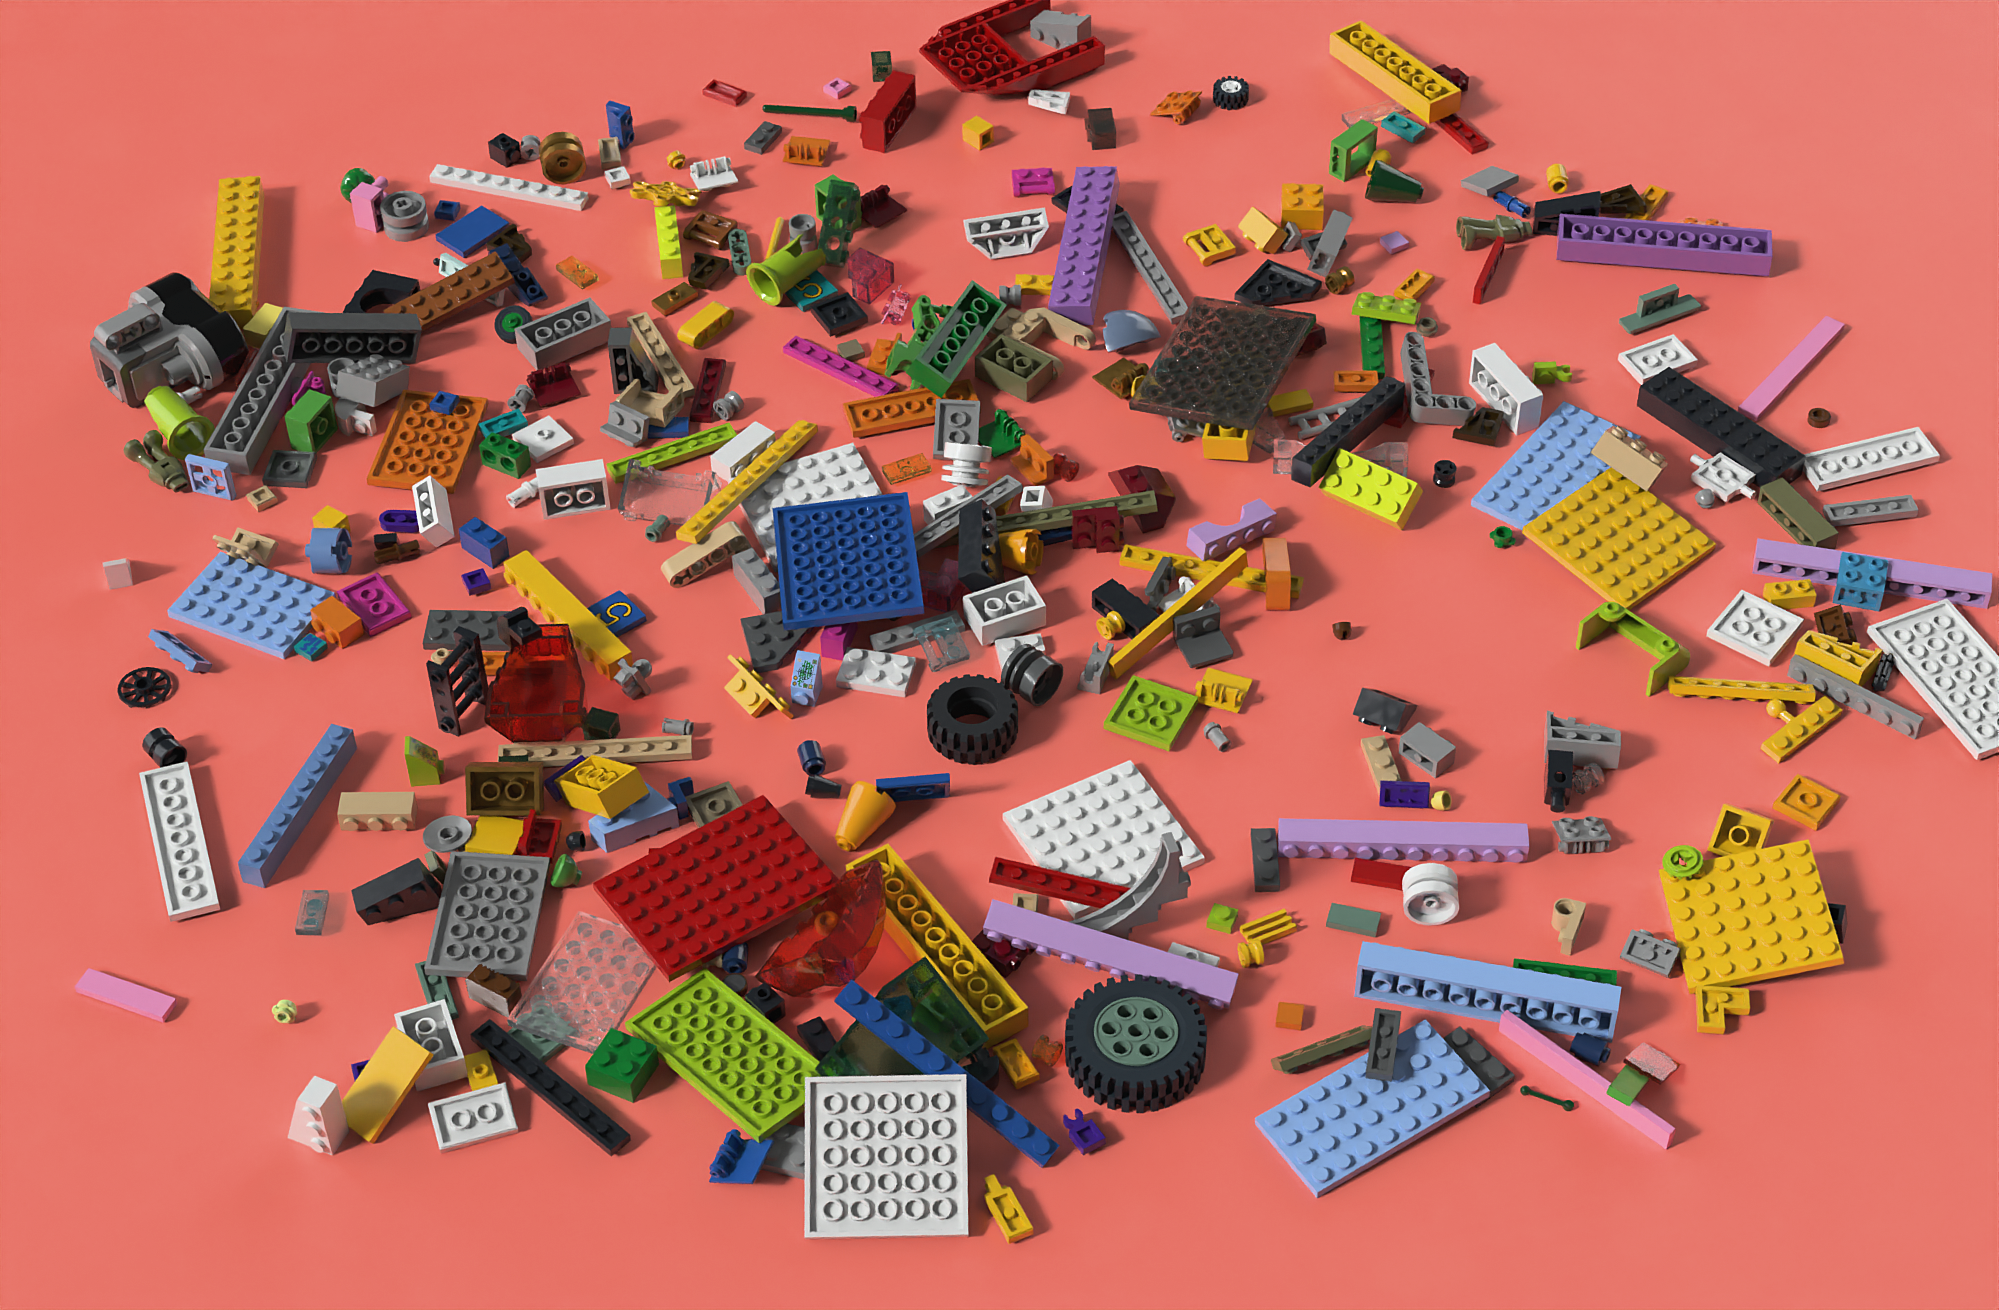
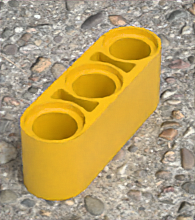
(705, 325)

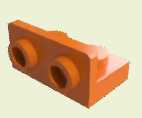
(880, 353)
(1034, 461)

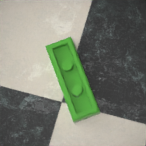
(1627, 1085)

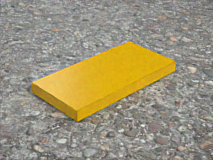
(384, 1084)

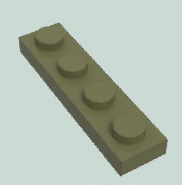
(1312, 1053)

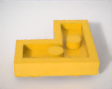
(1716, 1001)

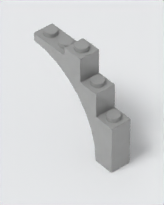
(1140, 905)

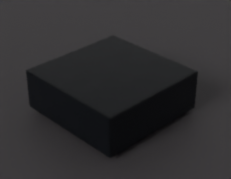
(385, 540)

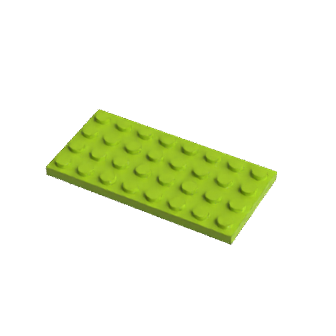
(728, 1053)

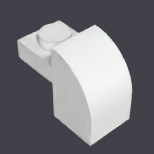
(353, 417)

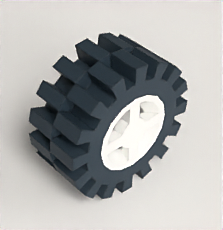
(1230, 92)

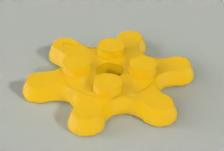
(665, 193)

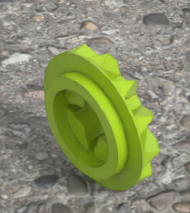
(1689, 855)

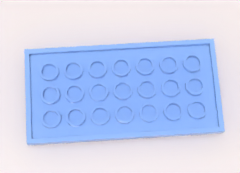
(1546, 467)
(1358, 1121)

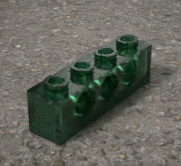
(838, 191)

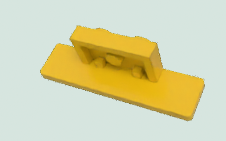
(751, 692)

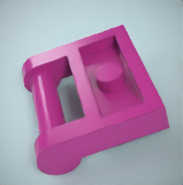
(1033, 181)

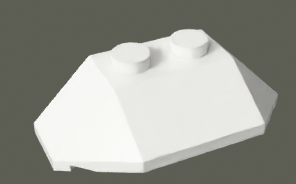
(1007, 233)

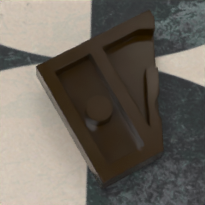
(1622, 201)
(514, 240)
(1481, 427)

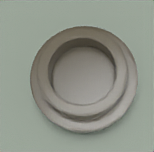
(1427, 327)

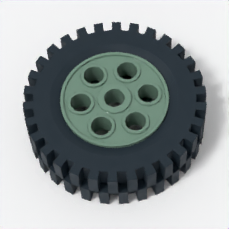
(1135, 1043)

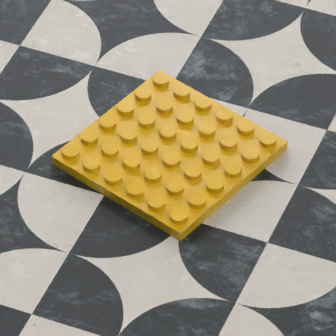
(1619, 539)
(1752, 917)

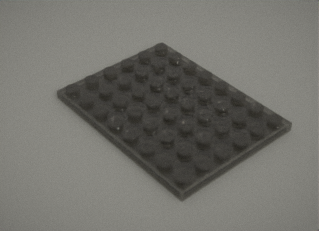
(1223, 362)

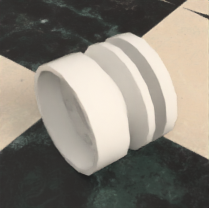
(966, 464)

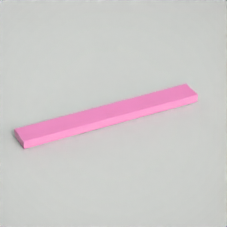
(1791, 368)
(1585, 1078)

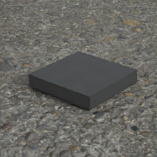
(289, 469)

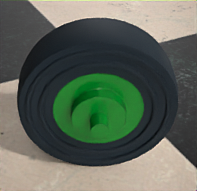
(508, 320)

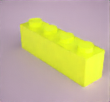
(668, 242)

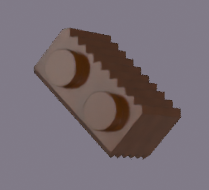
(493, 990)

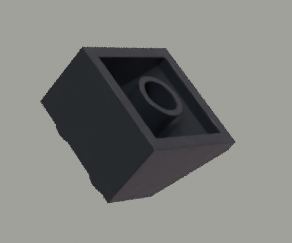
(1383, 709)

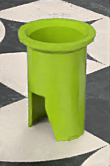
(783, 271)
(178, 422)

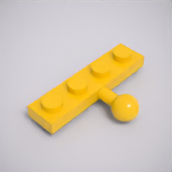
(1799, 728)

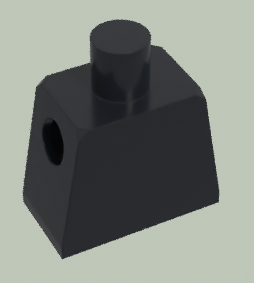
(1557, 785)

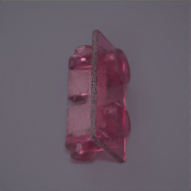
(898, 303)

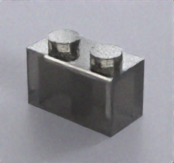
(1100, 128)

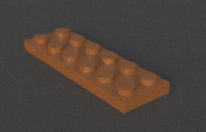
(456, 292)

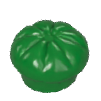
(353, 179)

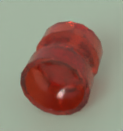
(1064, 467)

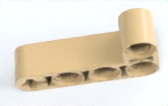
(704, 555)

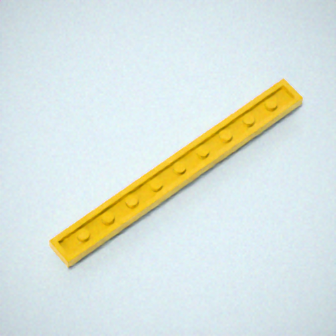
(746, 482)

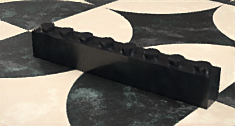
(1348, 430)

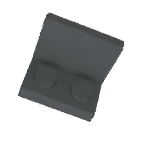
(1200, 637)

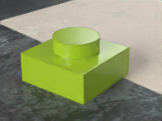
(1222, 918)

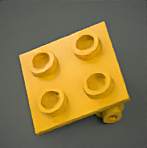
(1222, 690)

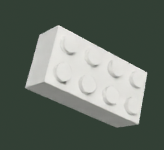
(1506, 388)

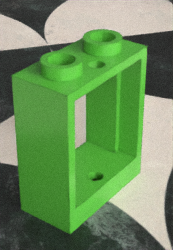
(1347, 165)

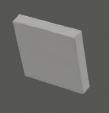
(1489, 181)

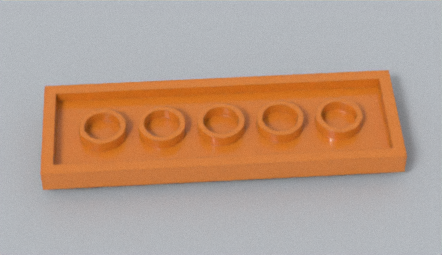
(901, 409)

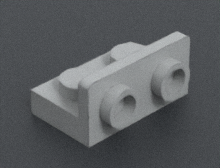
(626, 425)
(1650, 952)

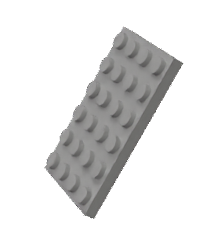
(488, 914)

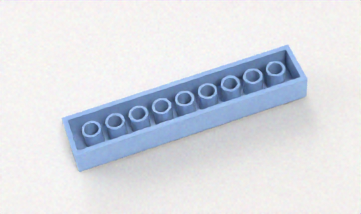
(1486, 990)

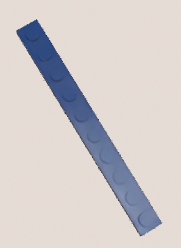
(934, 1062)

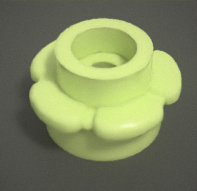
(285, 1011)

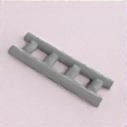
(1321, 414)

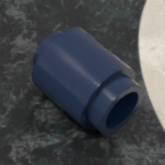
(811, 757)
(736, 959)
(1590, 1048)

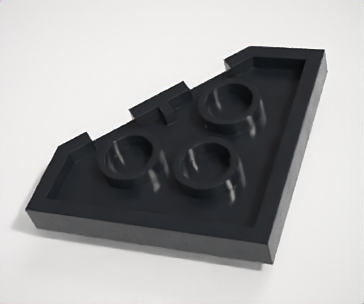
(1276, 285)

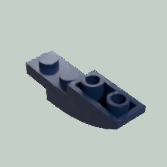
(525, 286)

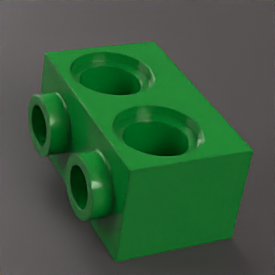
(505, 455)

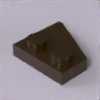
(706, 269)

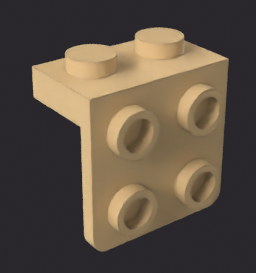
(248, 546)

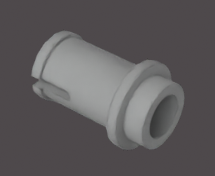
(677, 726)
(1213, 732)

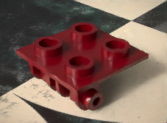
(879, 207)
(553, 385)

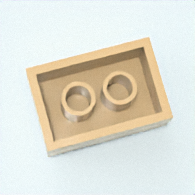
(1630, 457)

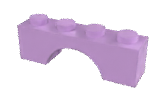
(1210, 540)

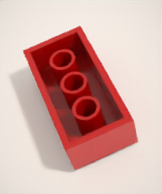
(888, 111)

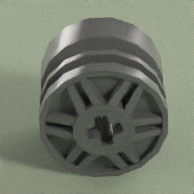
(1032, 674)

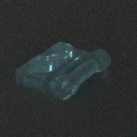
(948, 641)

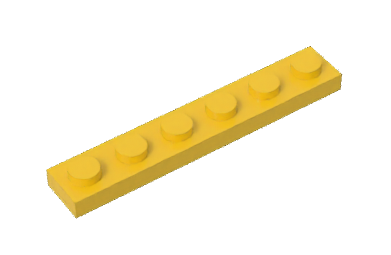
(1749, 690)

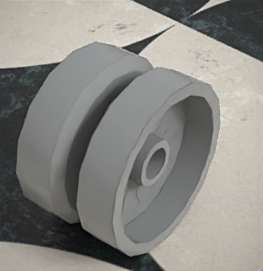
(404, 216)

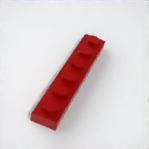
(1054, 883)

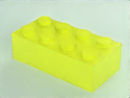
(1370, 489)

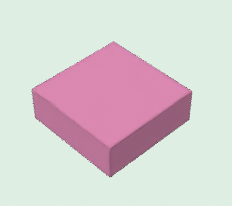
(837, 88)

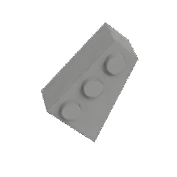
(1060, 29)
(1589, 743)

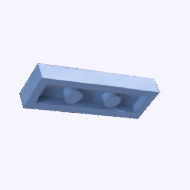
(179, 651)

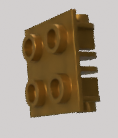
(1120, 377)

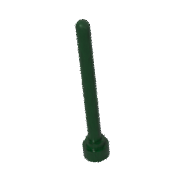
(848, 114)

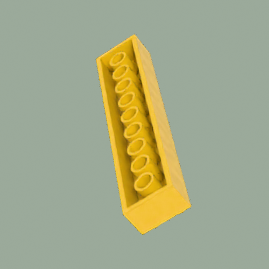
(237, 247)
(928, 931)

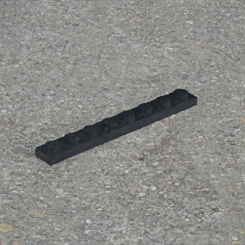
(551, 1087)

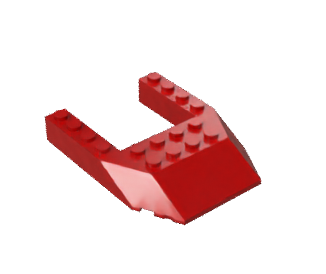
(983, 63)

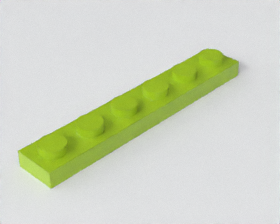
(675, 451)

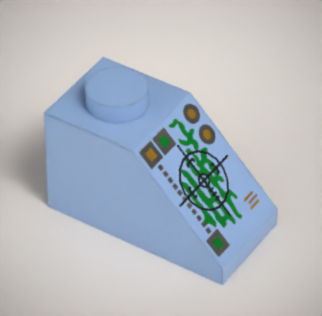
(806, 678)

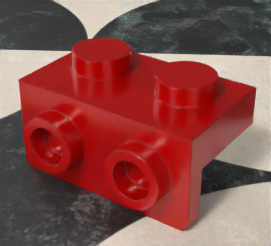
(539, 836)

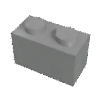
(1427, 750)

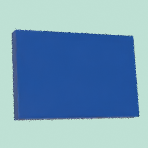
(472, 231)
(915, 787)

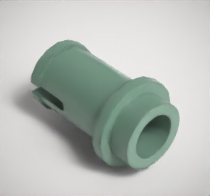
(654, 531)

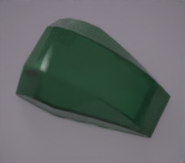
(927, 1006)

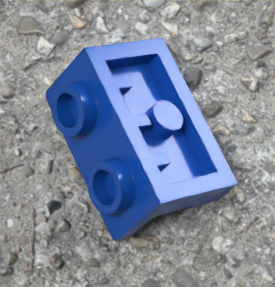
(620, 123)

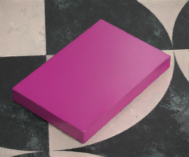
(374, 604)

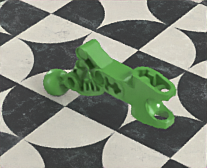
(925, 325)

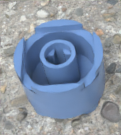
(329, 550)

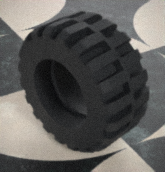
(972, 741)

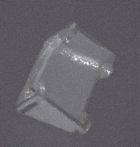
(656, 493)

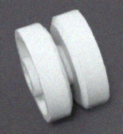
(1430, 894)

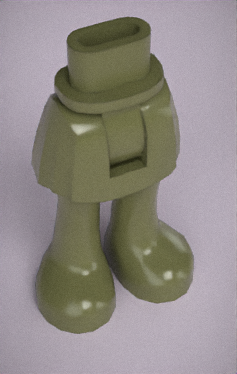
(1472, 229)
(167, 471)

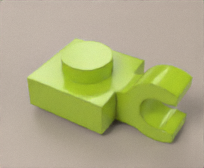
(1548, 371)

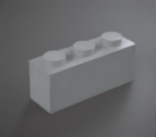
(757, 581)

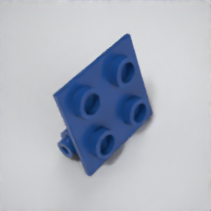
(739, 1159)

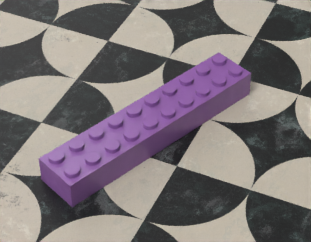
(1084, 244)
(1664, 245)

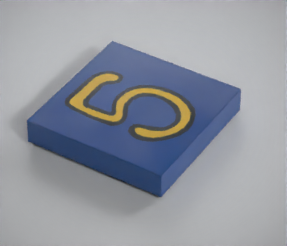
(618, 613)

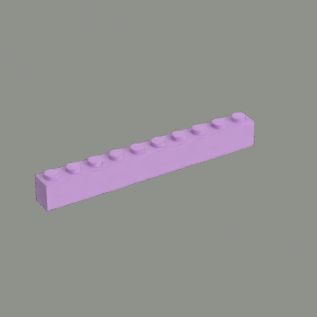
(1902, 577)
(1403, 840)
(1108, 953)

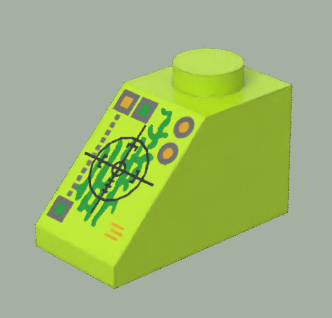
(422, 763)

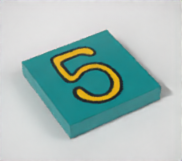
(811, 291)

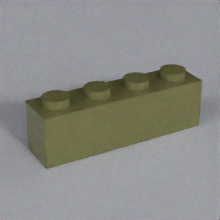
(1796, 515)

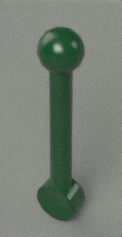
(1567, 1104)

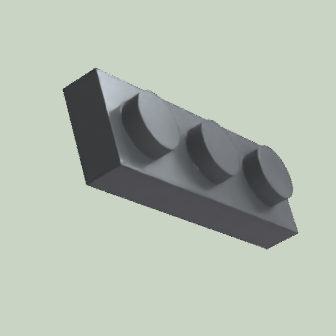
(1265, 860)
(1383, 1044)

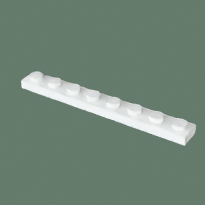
(509, 187)

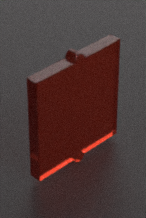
(246, 365)
(1651, 1063)

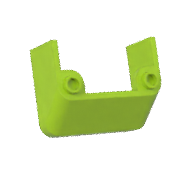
(1671, 654)

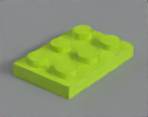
(1386, 308)

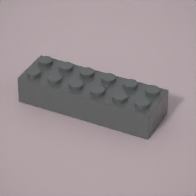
(351, 336)

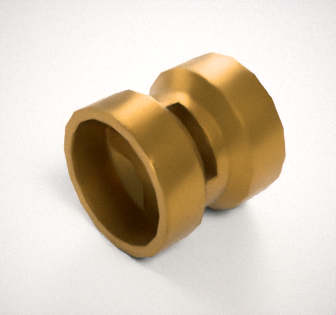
(1341, 279)

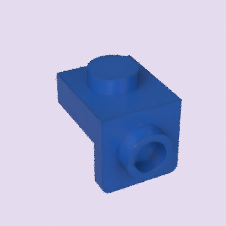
(677, 792)

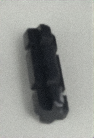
(1883, 672)

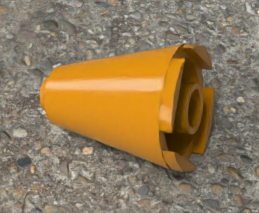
(1021, 550)
(862, 815)

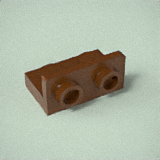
(1836, 624)

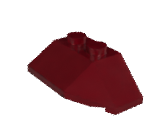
(1143, 479)

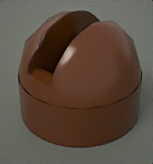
(1342, 629)

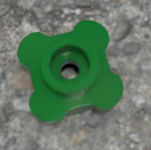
(1502, 537)

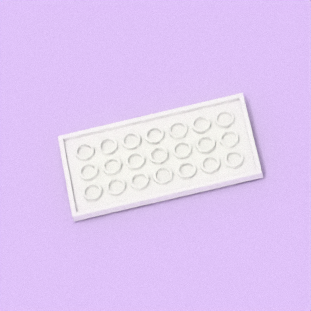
(1949, 670)

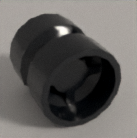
(164, 748)

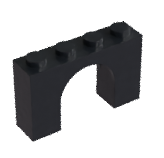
(381, 289)

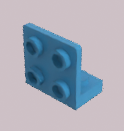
(1860, 581)

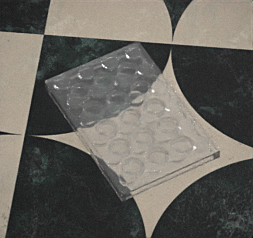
(584, 984)

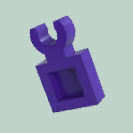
(1084, 1134)

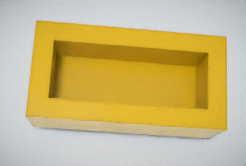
(1790, 594)

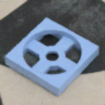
(200, 482)

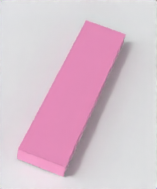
(126, 995)

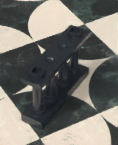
(473, 681)

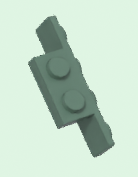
(1658, 308)

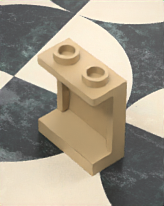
(657, 406)

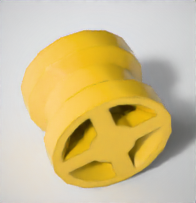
(1110, 625)
(1250, 953)

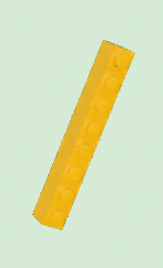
(562, 607)

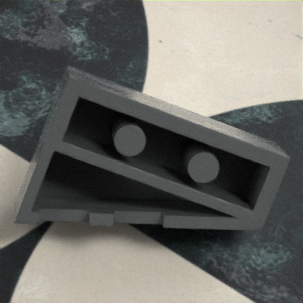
(630, 361)

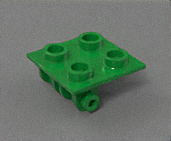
(1001, 434)

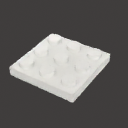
(1755, 627)

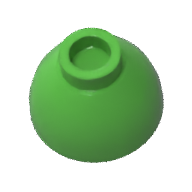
(565, 872)

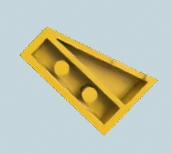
(1842, 659)

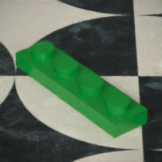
(1372, 345)
(1571, 971)

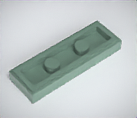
(436, 989)

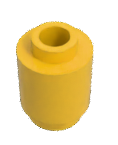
(1557, 178)

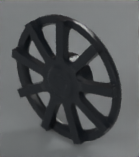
(143, 687)

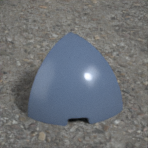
(1127, 329)

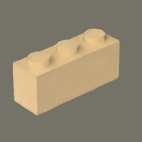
(377, 811)

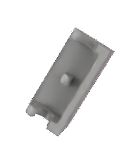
(1096, 669)

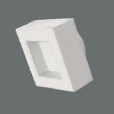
(617, 177)

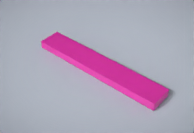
(839, 367)

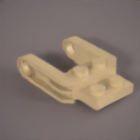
(1030, 325)

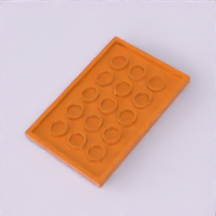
(426, 442)

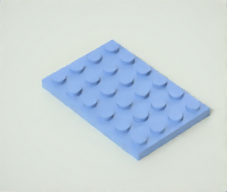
(249, 605)

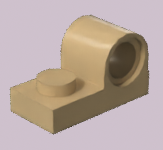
(1567, 919)

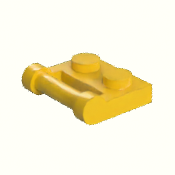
(1214, 239)

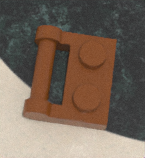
(710, 224)

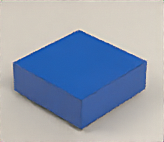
(447, 210)
(444, 402)

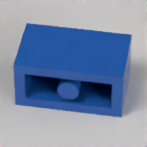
(484, 542)

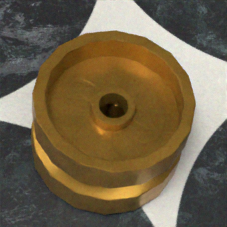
(562, 158)

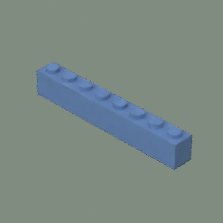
(297, 806)

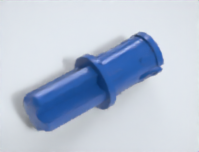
(1512, 204)

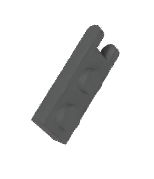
(1160, 582)

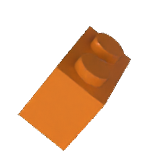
(336, 622)

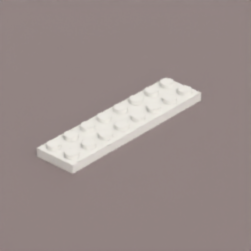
(179, 841)

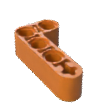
(1276, 573)

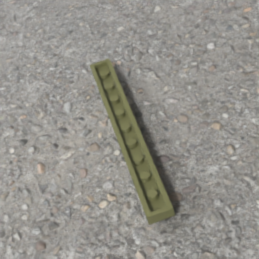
(1062, 515)

